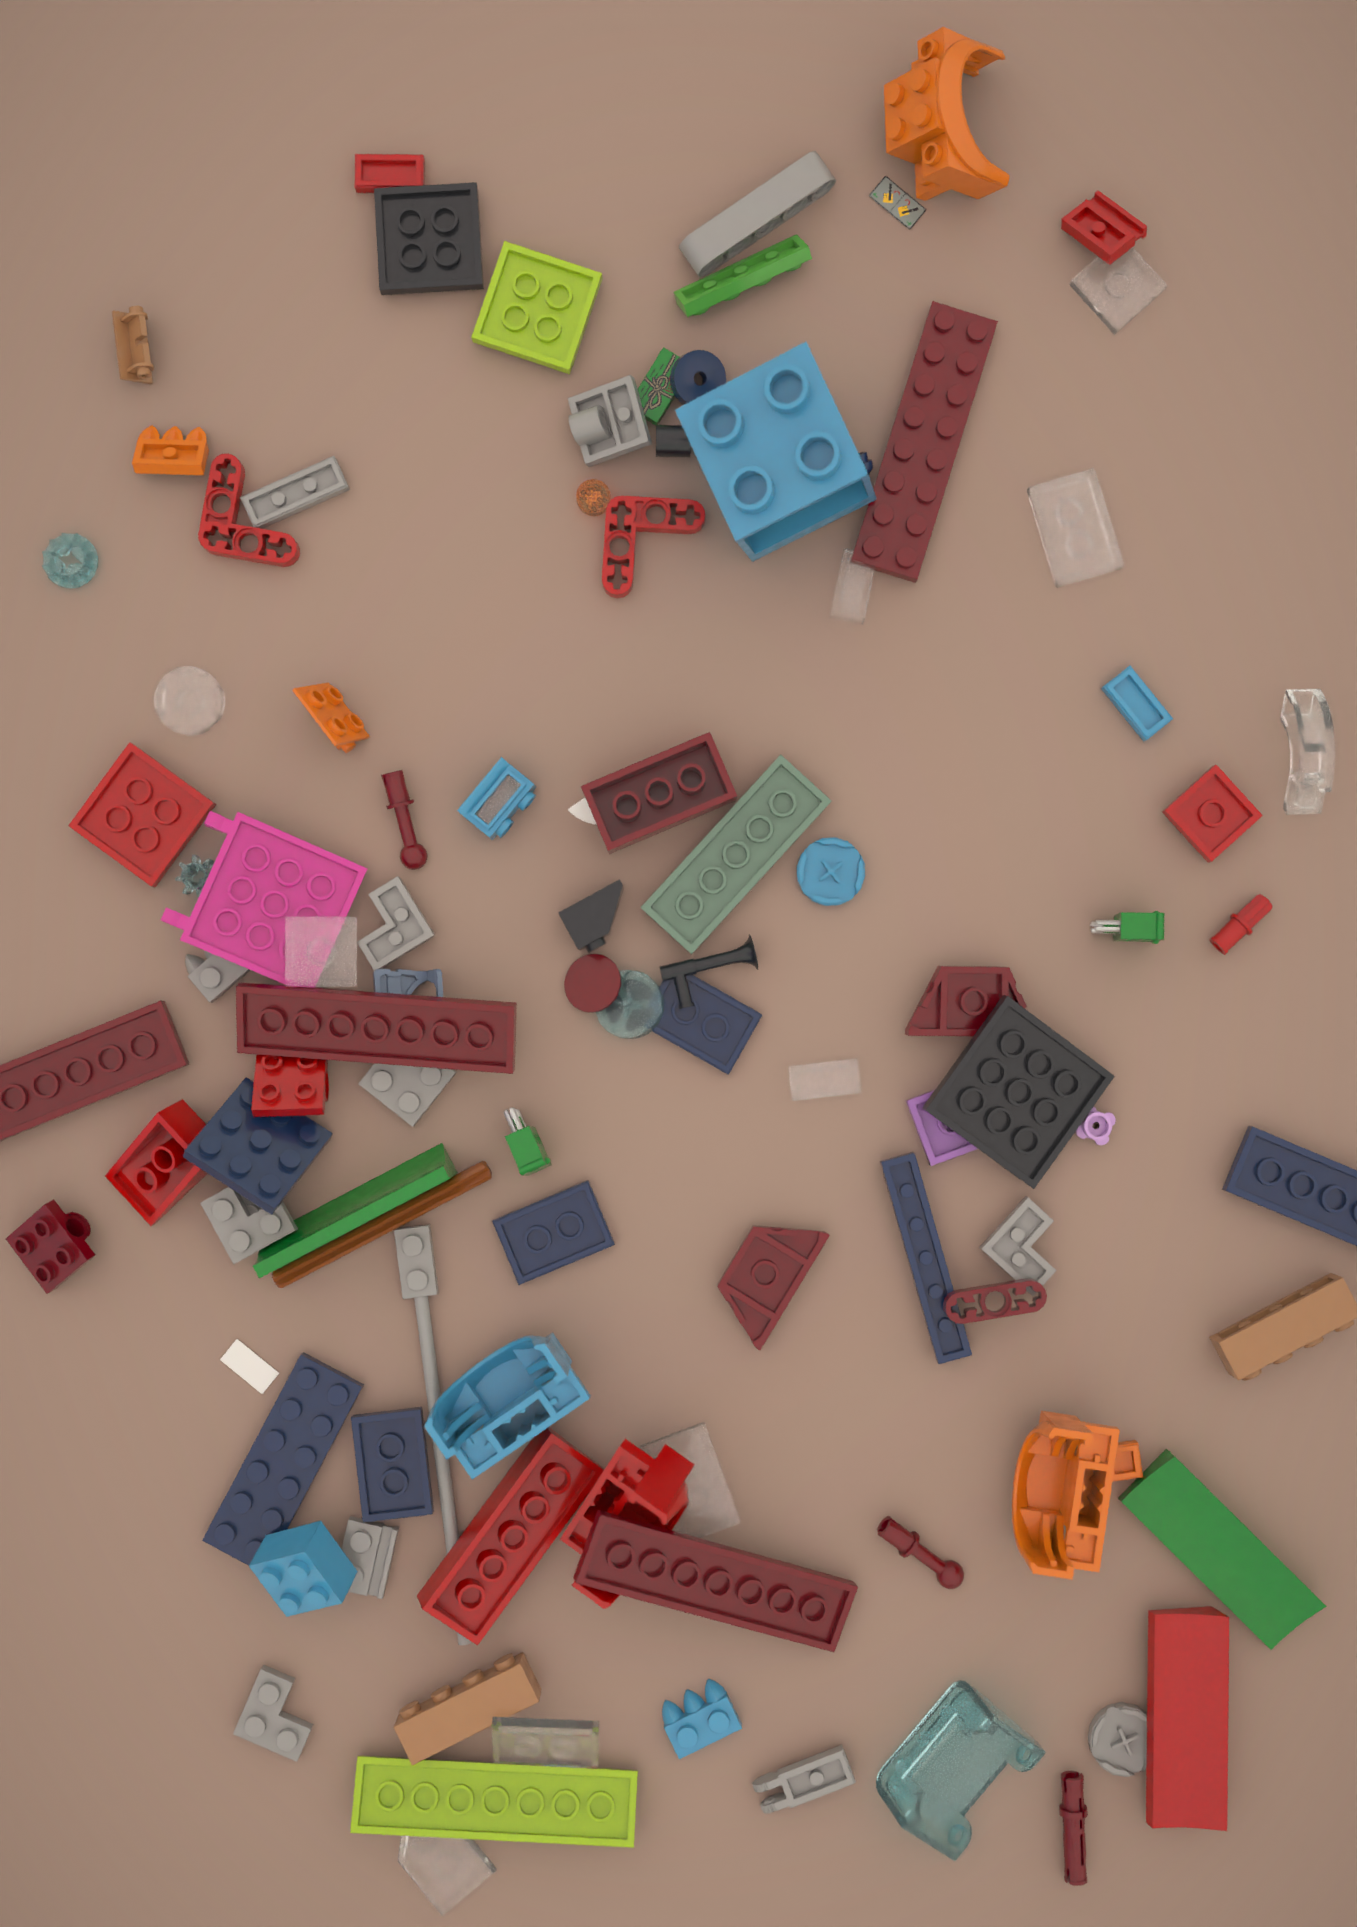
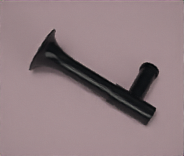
(679, 970)

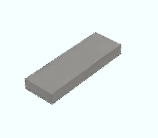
(295, 493)

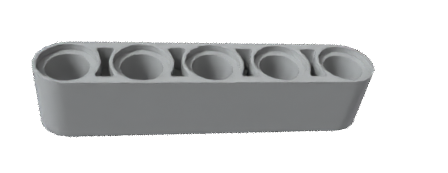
(757, 214)

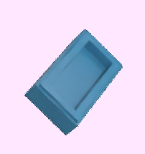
(1137, 703)

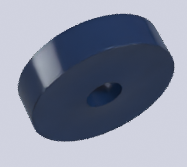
(687, 366)

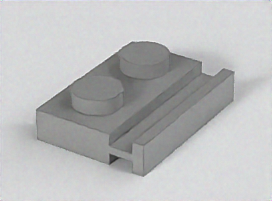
(371, 1552)

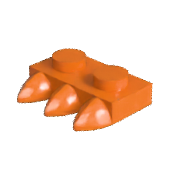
(171, 453)

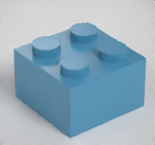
(303, 1569)

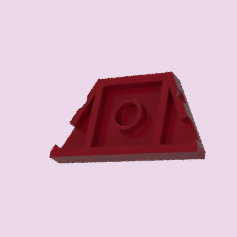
(961, 1000)
(768, 1275)

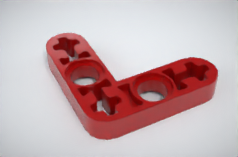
(226, 521)
(638, 522)

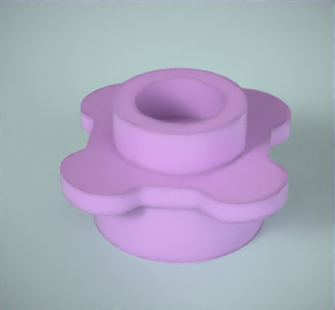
(1102, 1133)

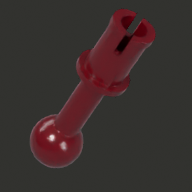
(412, 854)
(948, 1572)

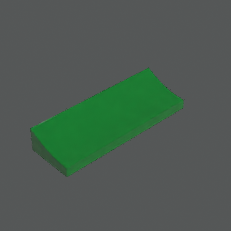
(358, 1207)
(1220, 1550)

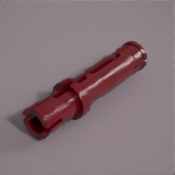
(1073, 1814)

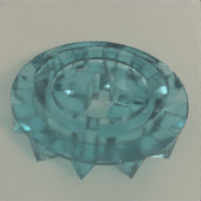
(76, 574)

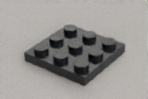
(428, 238)

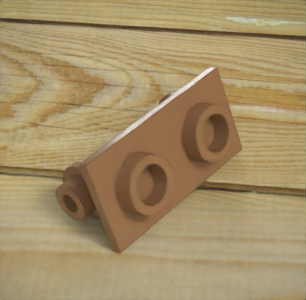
(132, 345)

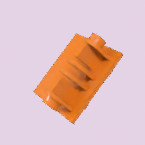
(332, 715)

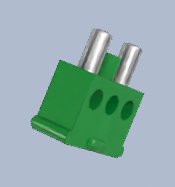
(1132, 927)
(525, 1144)

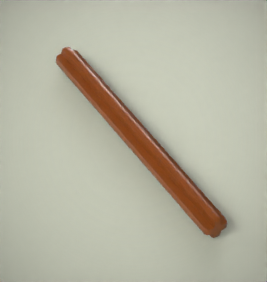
(382, 1224)

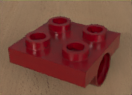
(52, 1244)

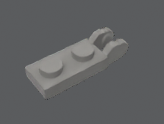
(806, 1780)

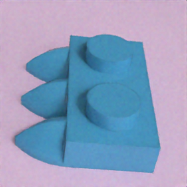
(702, 1721)

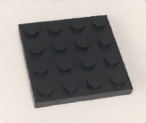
(1018, 1091)

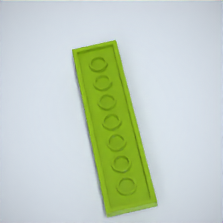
(494, 1801)

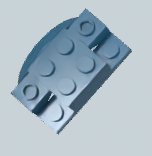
(508, 1398)

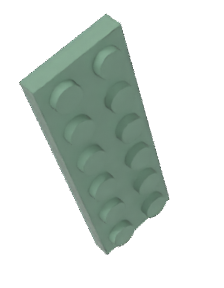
(736, 854)

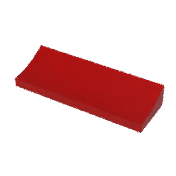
(509, 1535)
(1187, 1718)

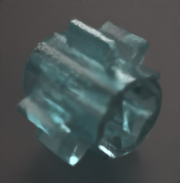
(190, 870)

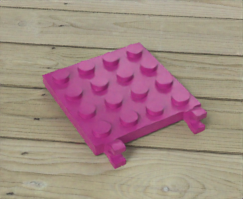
(255, 885)

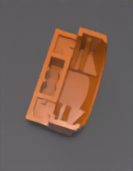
(929, 122)
(1060, 1488)

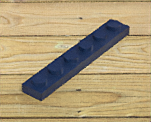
(924, 1255)

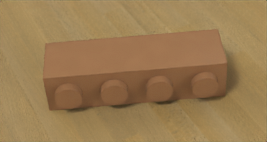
(1285, 1327)
(467, 1707)

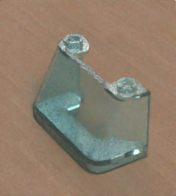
(950, 1765)

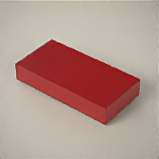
(388, 171)

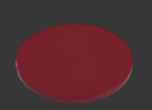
(592, 983)

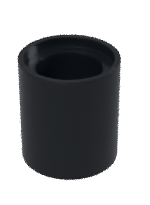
(672, 441)

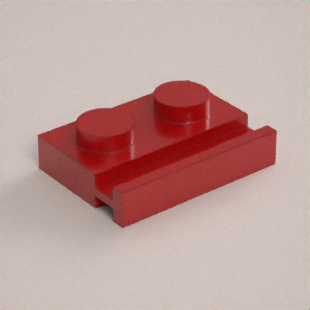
(1103, 227)

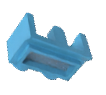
(498, 799)

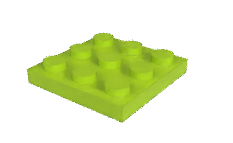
(537, 307)

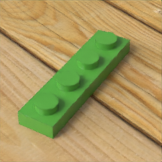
(742, 275)

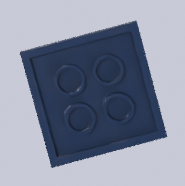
(256, 1154)

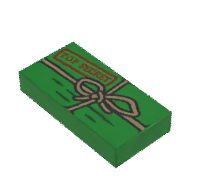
(655, 388)

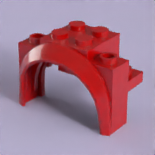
(636, 1489)

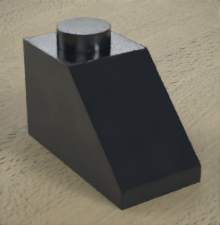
(593, 917)

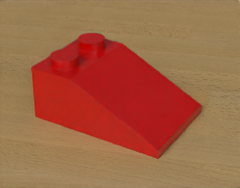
(153, 1168)

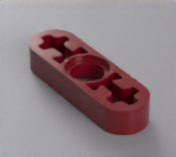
(1019, 1288)

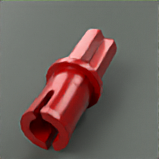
(1241, 923)

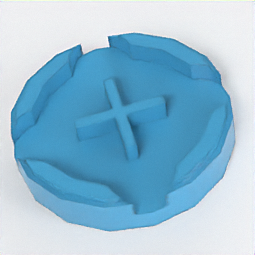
(830, 871)

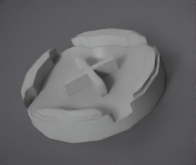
(1119, 1739)

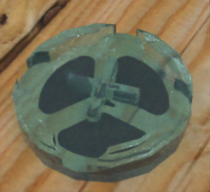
(635, 1009)

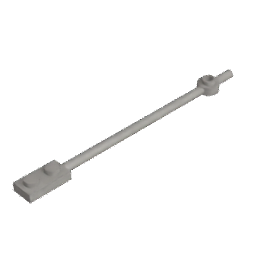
(419, 1281)

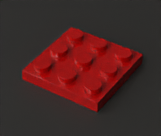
(142, 815)

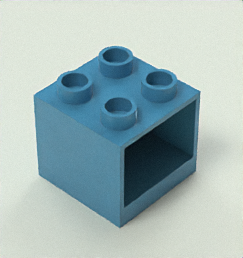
(776, 453)

